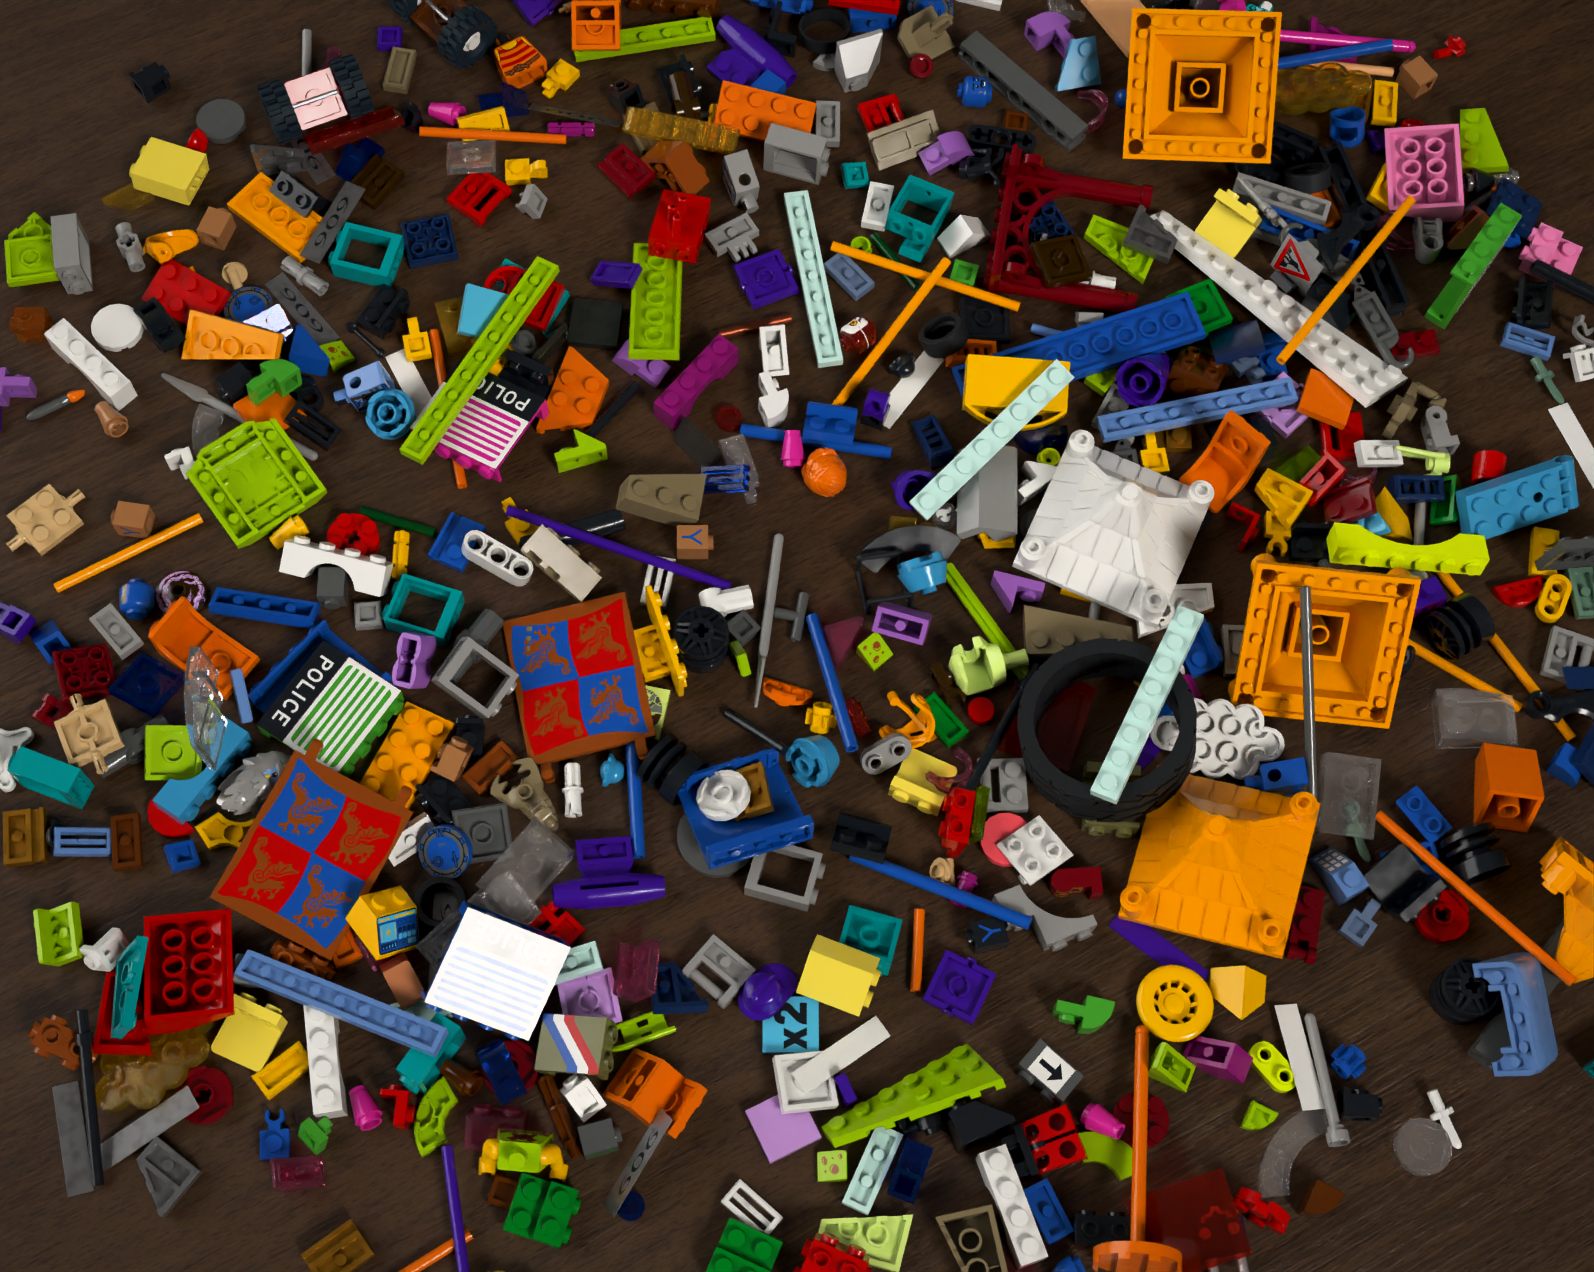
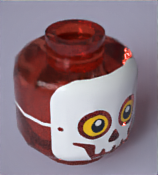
(858, 335)

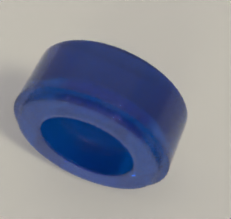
(632, 1207)

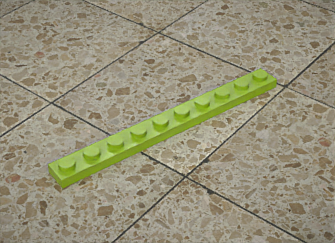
(479, 360)

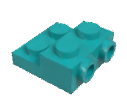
(872, 934)

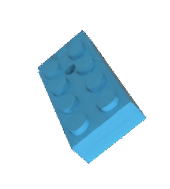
(1518, 498)

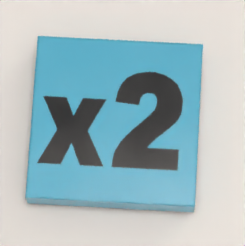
(792, 1028)

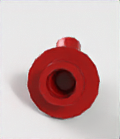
(1454, 46)

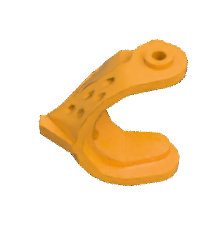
(170, 243)
(920, 722)

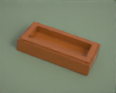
(487, 768)

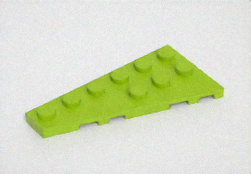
(917, 1095)

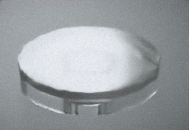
(1422, 1147)

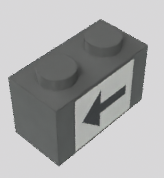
(1048, 1073)

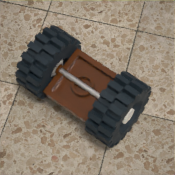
(458, 29)

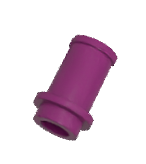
(966, 882)

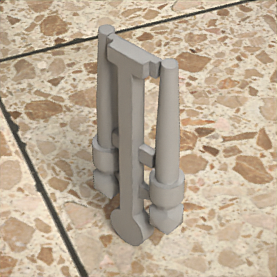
(1265, 207)

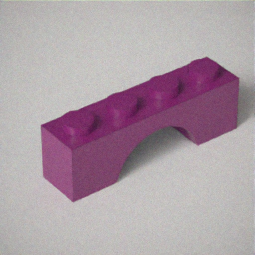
(682, 393)

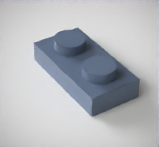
(849, 275)

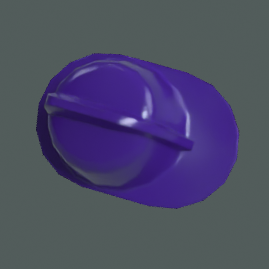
(909, 485)
(766, 991)

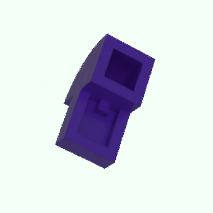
(15, 623)

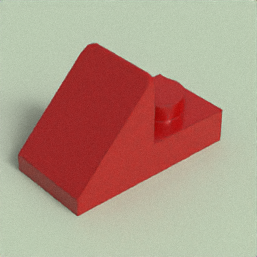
(1323, 477)

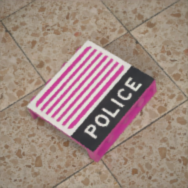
(488, 424)

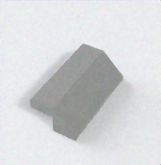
(1290, 200)
(990, 498)

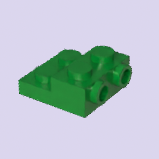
(1208, 305)
(542, 1211)
(744, 1249)

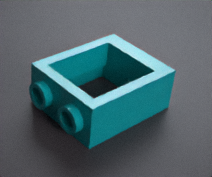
(915, 191)
(361, 273)
(449, 617)
(50, 777)
(420, 1070)

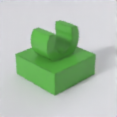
(315, 1134)

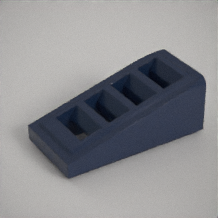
(937, 456)
(1399, 488)

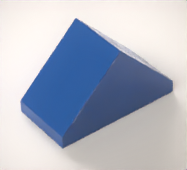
(307, 354)

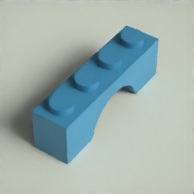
(183, 797)

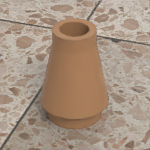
(111, 420)

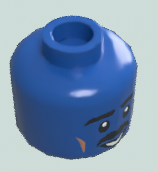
(975, 91)

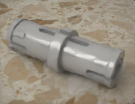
(304, 275)

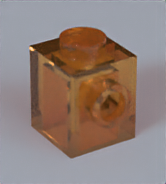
(30, 323)

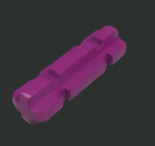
(572, 128)

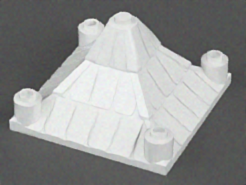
(1113, 530)

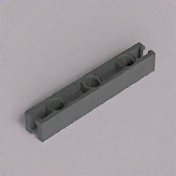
(1023, 91)
(1495, 1034)

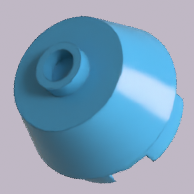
(390, 414)
(923, 573)
(813, 760)

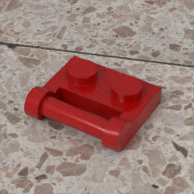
(874, 112)
(472, 191)
(1345, 438)

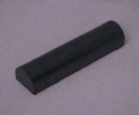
(599, 524)

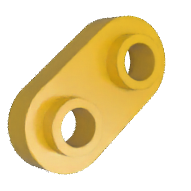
(1552, 600)

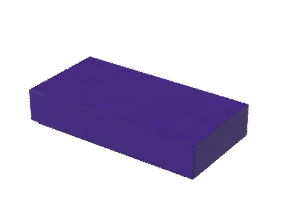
(616, 274)

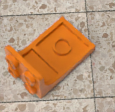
(1228, 459)
(185, 628)

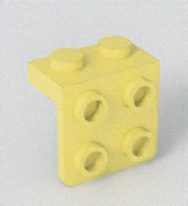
(1229, 222)
(911, 783)
(250, 1033)

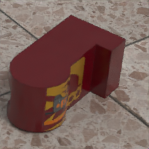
(1077, 881)

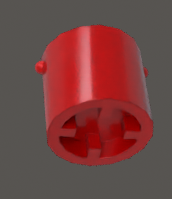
(1487, 466)

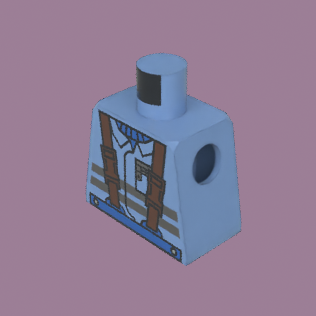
(362, 385)

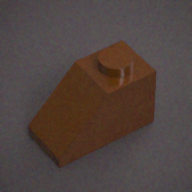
(1465, 229)

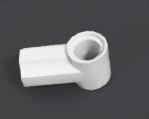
(727, 600)

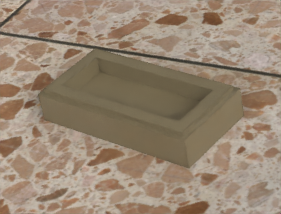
(399, 70)

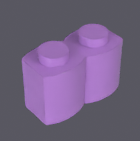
(413, 663)

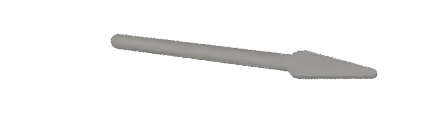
(201, 395)
(768, 611)

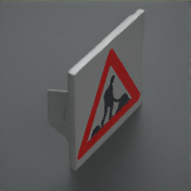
(1298, 262)

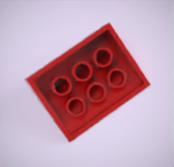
(188, 970)

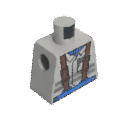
(741, 180)

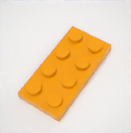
(274, 217)
(407, 752)

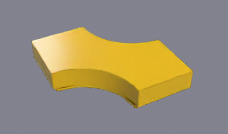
(221, 832)

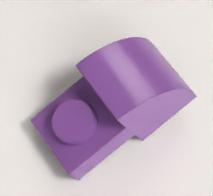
(948, 150)
(649, 370)
(15, 386)

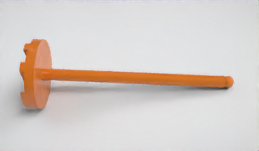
(1137, 1254)

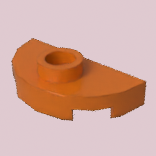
(784, 693)

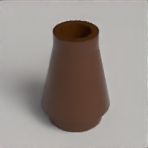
(462, 1077)

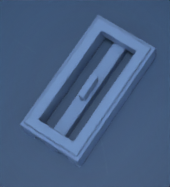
(1527, 344)
(241, 695)
(82, 852)

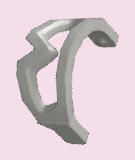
(1580, 321)

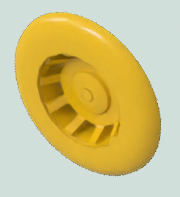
(1174, 1003)

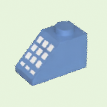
(1338, 875)

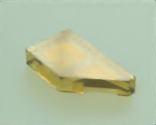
(128, 198)

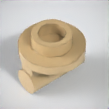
(235, 274)
(943, 870)

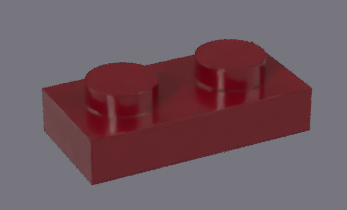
(1422, 342)

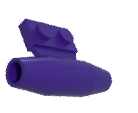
(748, 57)
(607, 877)

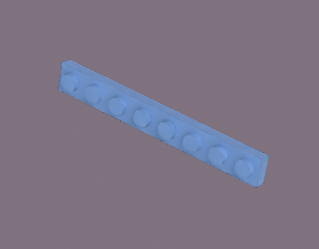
(1196, 409)
(342, 1003)

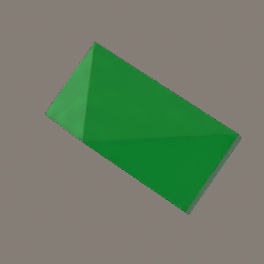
(1446, 511)

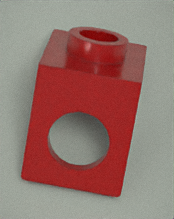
(1250, 520)

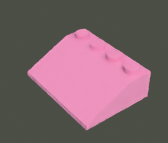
(1428, 167)

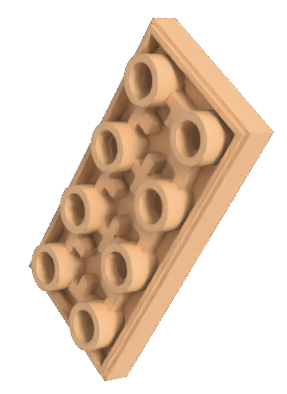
(1114, 18)

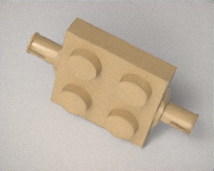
(45, 519)
(89, 733)

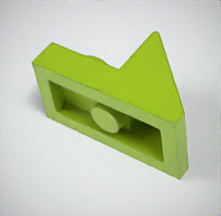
(587, 452)

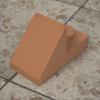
(402, 981)

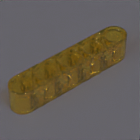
(670, 127)

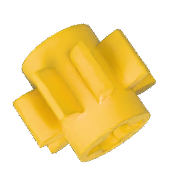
(821, 718)

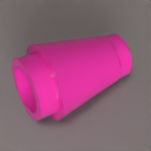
(446, 112)
(792, 449)
(365, 1110)
(1101, 1121)

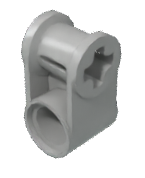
(1428, 239)

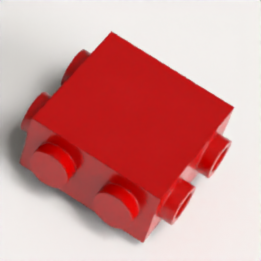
(829, 1255)

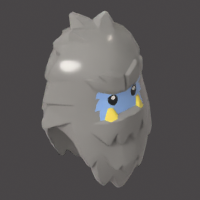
(251, 783)

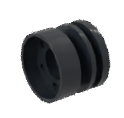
(1458, 627)
(703, 653)
(667, 765)
(1472, 848)
(1454, 1001)

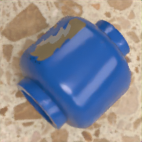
(136, 599)

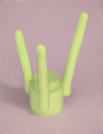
(1435, 461)

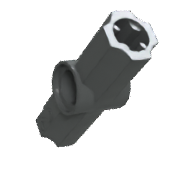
(482, 633)
(134, 747)

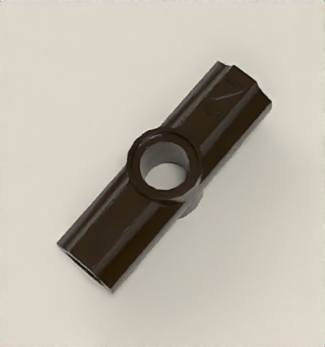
(684, 101)

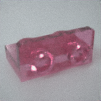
(636, 970)
(484, 1122)

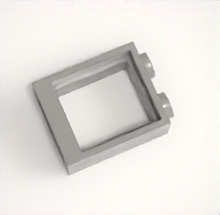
(791, 164)
(71, 253)
(453, 663)
(780, 897)

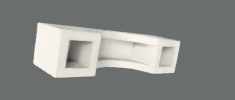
(99, 371)
(368, 574)
(324, 1065)
(1018, 1221)

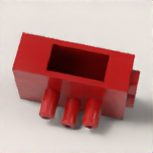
(679, 226)

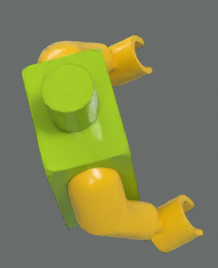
(523, 1153)

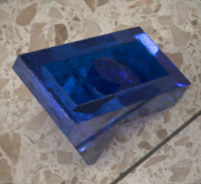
(511, 98)
(356, 157)

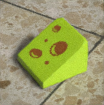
(338, 355)
(874, 651)
(832, 1166)

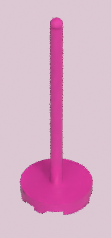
(1320, 38)

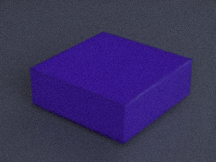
(389, 37)
(845, 1090)

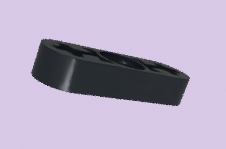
(994, 132)

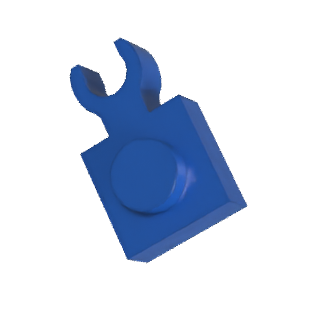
(275, 1141)

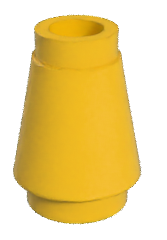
(288, 530)

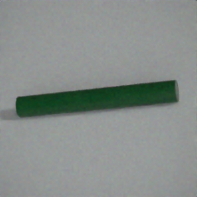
(889, 254)
(398, 522)

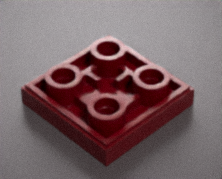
(84, 671)

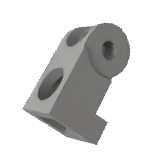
(1436, 432)

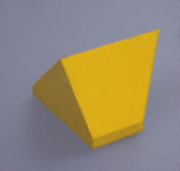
(1394, 518)
(1238, 989)

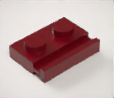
(626, 171)
(1350, 502)

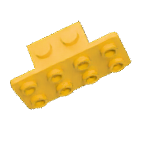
(655, 647)

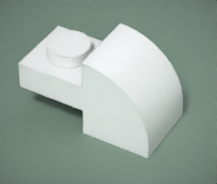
(774, 403)

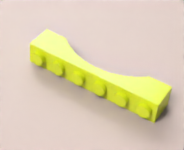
(1358, 546)

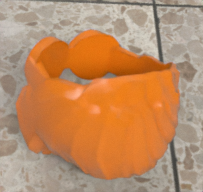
(824, 472)

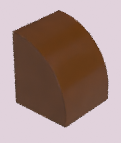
(1319, 1200)

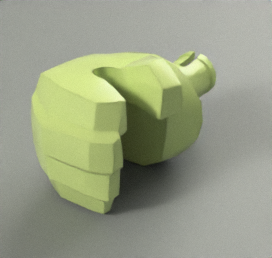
(983, 665)

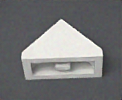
(962, 235)

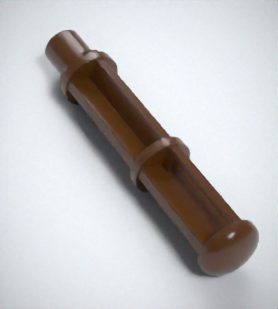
(559, 1115)

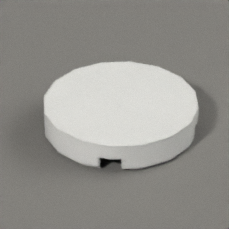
(116, 327)
(723, 795)

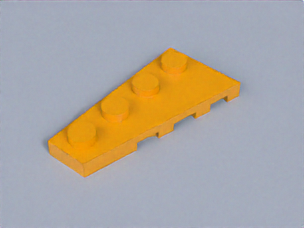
(223, 338)

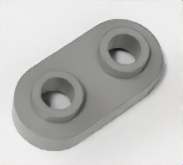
(885, 753)

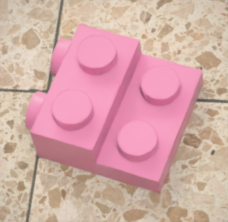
(1551, 248)

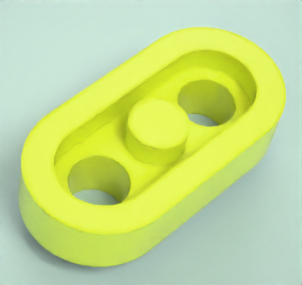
(1271, 1068)

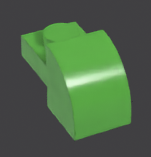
(276, 376)
(1090, 1015)

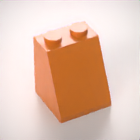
(1507, 787)

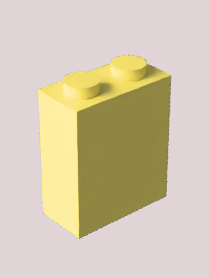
(169, 171)
(839, 975)

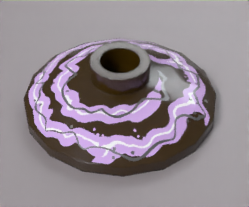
(194, 590)

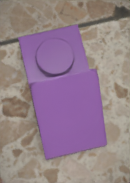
(1008, 586)

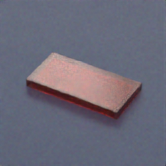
(353, 130)

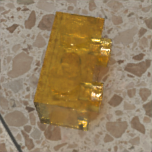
(448, 316)

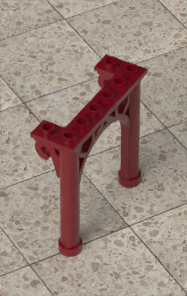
(1029, 175)

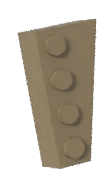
(1052, 631)
(974, 1239)

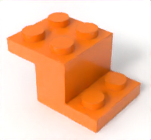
(596, 25)
(651, 1083)

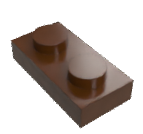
(126, 842)

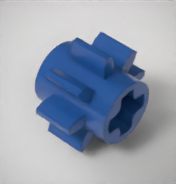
(1348, 1061)

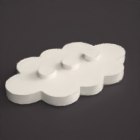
(1226, 738)

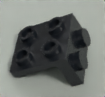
(1402, 884)

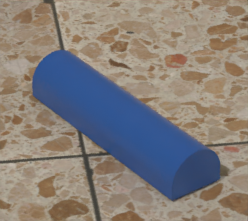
(1308, 231)
(265, 608)

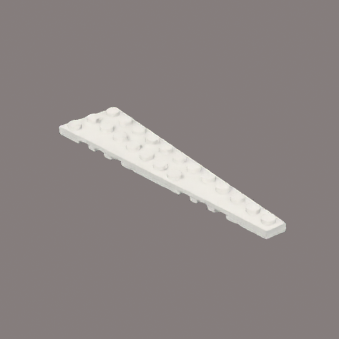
(1330, 350)

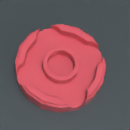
(996, 830)

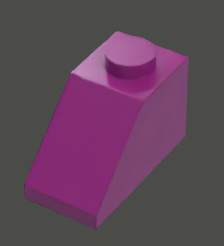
(1218, 1058)

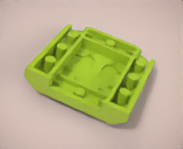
(254, 480)

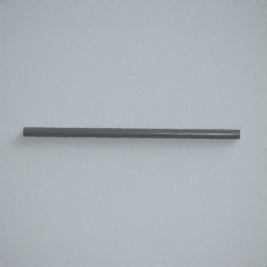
(1308, 689)

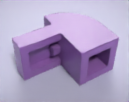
(1049, 29)

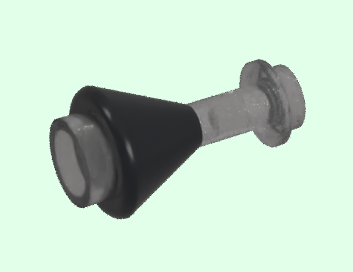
(1477, 180)

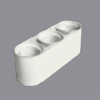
(489, 547)

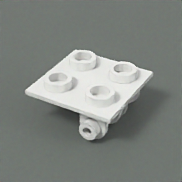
(1034, 850)

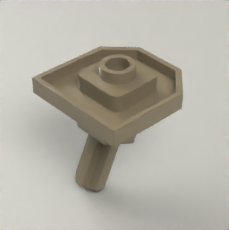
(926, 33)

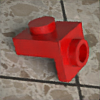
(404, 1111)

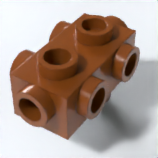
(300, 958)
(56, 1039)

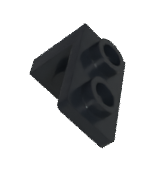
(783, 42)

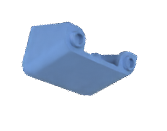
(1526, 1013)

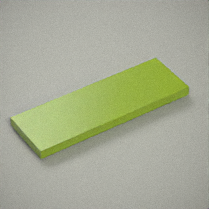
(655, 307)

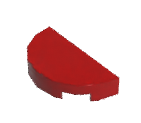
(1519, 593)
(165, 824)

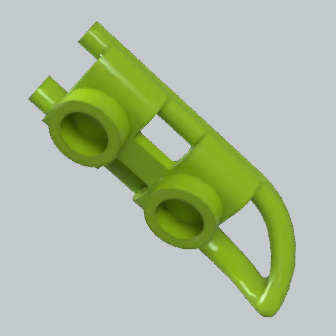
(632, 1034)

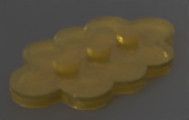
(1319, 88)
(145, 1078)

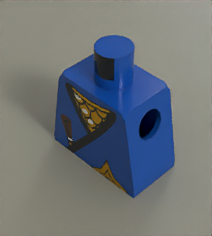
(1288, 777)

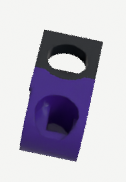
(876, 407)

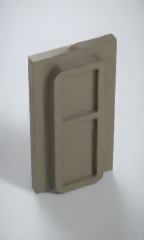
(903, 139)

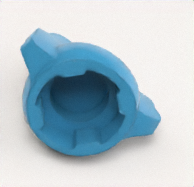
(611, 771)

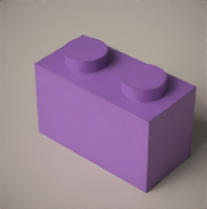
(902, 622)

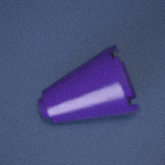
(1143, 380)

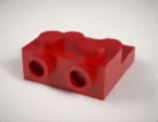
(958, 819)

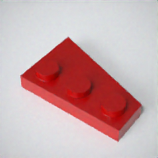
(134, 1042)

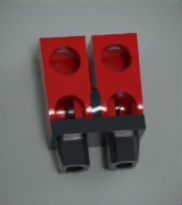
(1035, 1142)

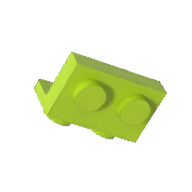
(58, 934)

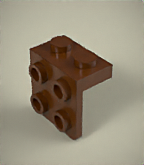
(1194, 374)

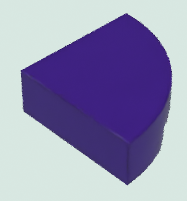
(1376, 141)

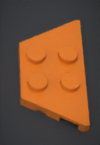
(574, 395)

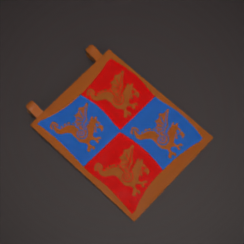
(579, 681)
(312, 853)

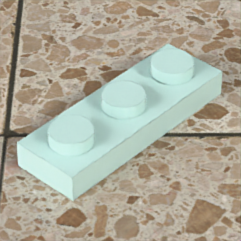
(872, 1169)

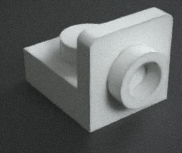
(1582, 362)
(180, 458)
(104, 953)
(582, 1096)

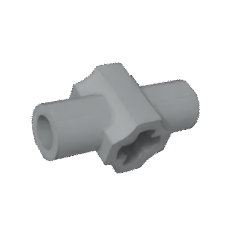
(130, 247)

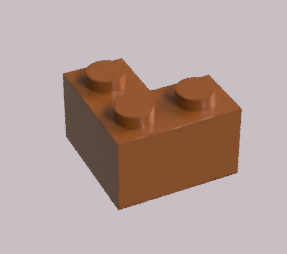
(677, 165)

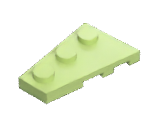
(880, 1236)

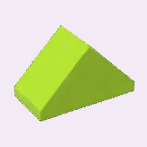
(1170, 1067)

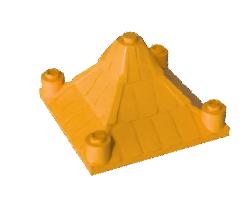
(1201, 85)
(1356, 634)
(1222, 865)
(1573, 875)

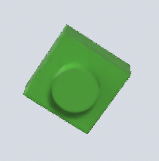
(964, 272)

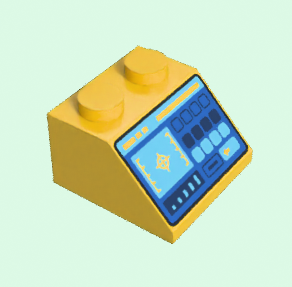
(385, 922)

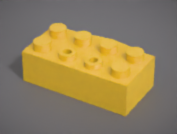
(997, 381)

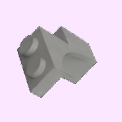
(1050, 929)

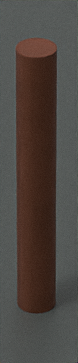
(754, 326)

